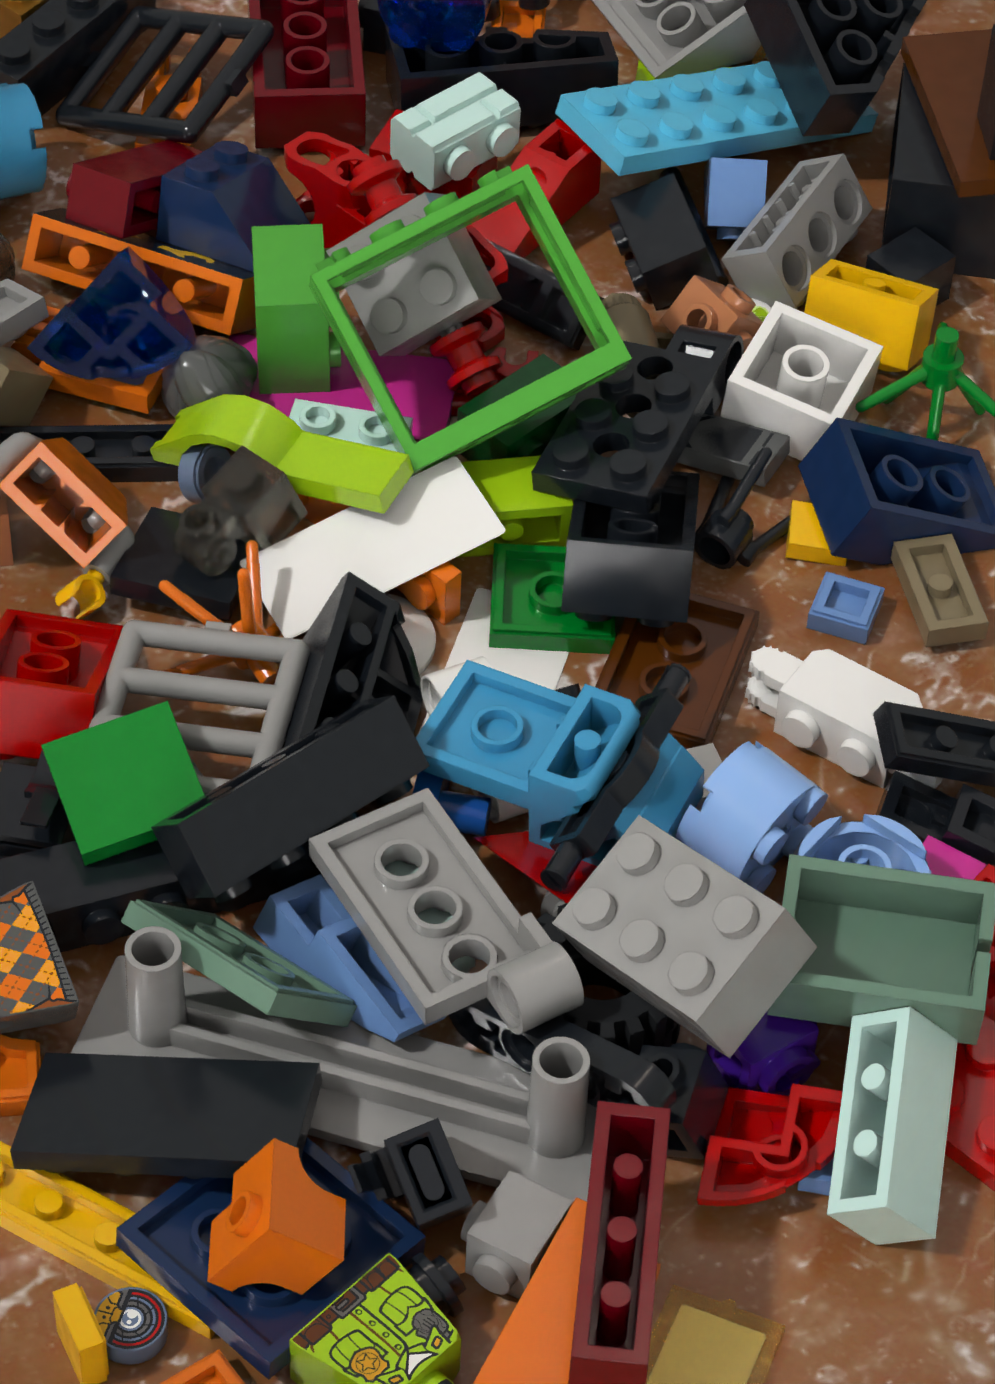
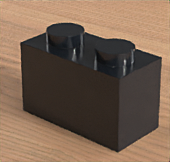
(662, 238)

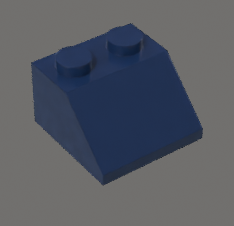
(217, 199)

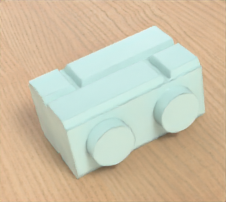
(455, 131)

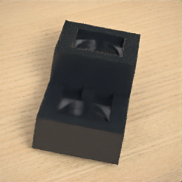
(958, 821)

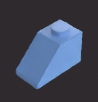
(733, 194)

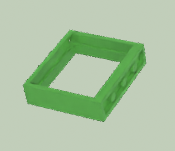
(443, 218)

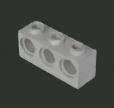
(798, 231)

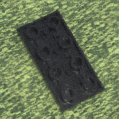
(161, 1114)

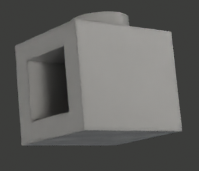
(512, 1233)

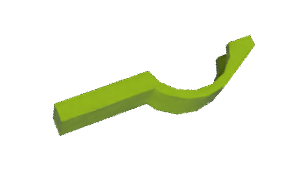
(312, 462)

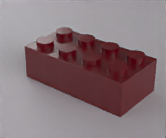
(309, 72)

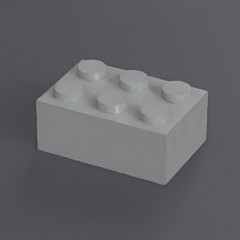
(685, 935)

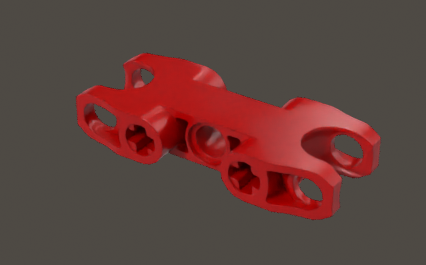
(345, 214)

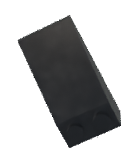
(633, 560)

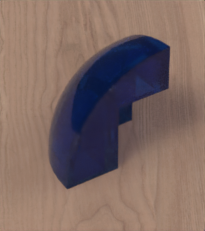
(118, 326)

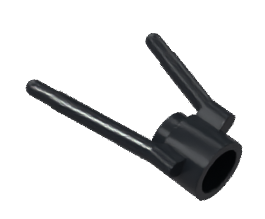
(727, 531)

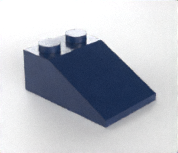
(896, 487)

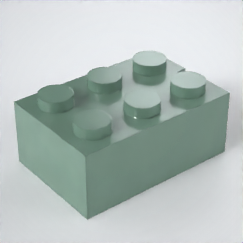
(889, 944)

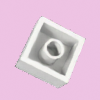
(800, 377)

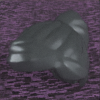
(207, 371)

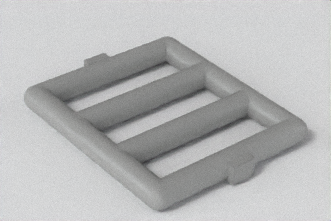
(218, 640)

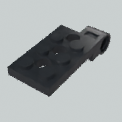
(649, 445)

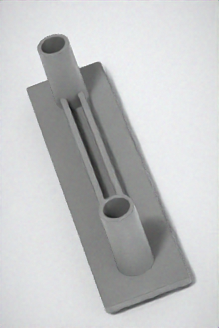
(369, 1084)

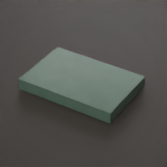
(245, 965)

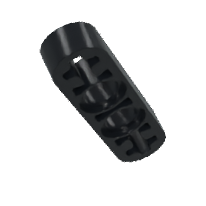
(613, 1073)

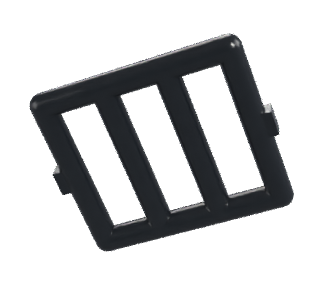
(155, 120)

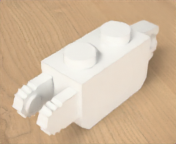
(828, 707)

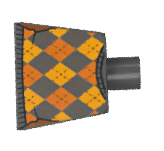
(32, 970)

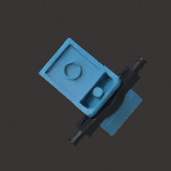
(569, 760)

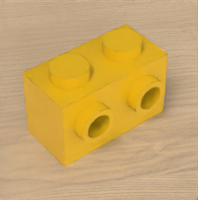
(876, 308)

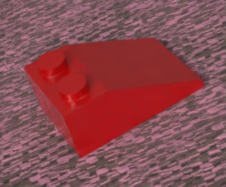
(49, 677)

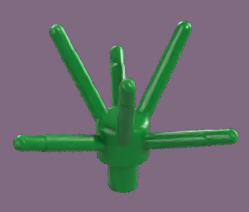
(939, 372)

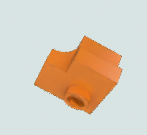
(277, 1225)

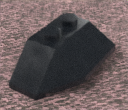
(355, 657)

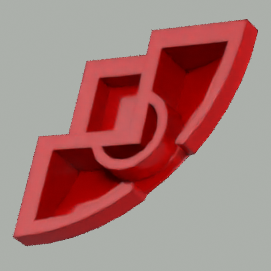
(768, 1143)

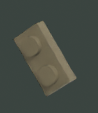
(939, 590)

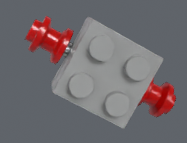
(425, 291)

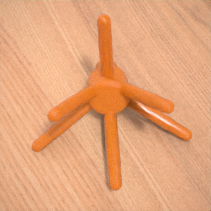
(251, 620)

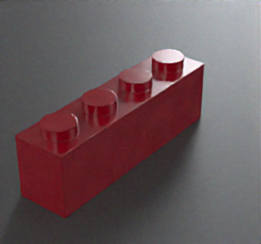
(620, 1245)

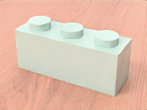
(893, 1127)

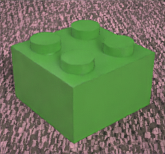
(290, 326)

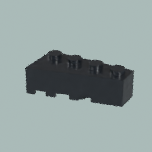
(526, 68)

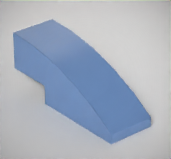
(321, 937)

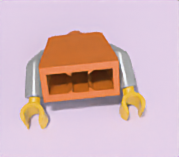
(72, 506)

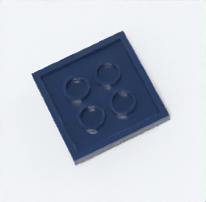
(259, 1319)

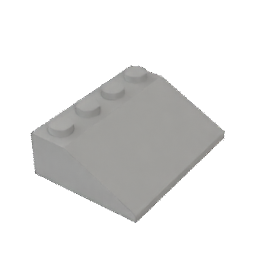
(683, 34)

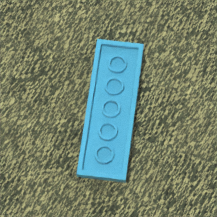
(688, 118)

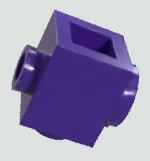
(771, 1056)

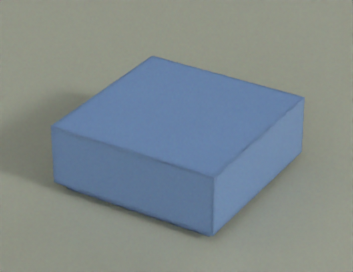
(845, 608)

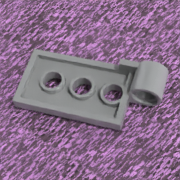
(525, 972)

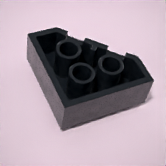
(831, 54)

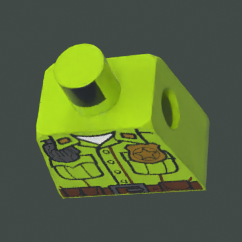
(378, 1334)

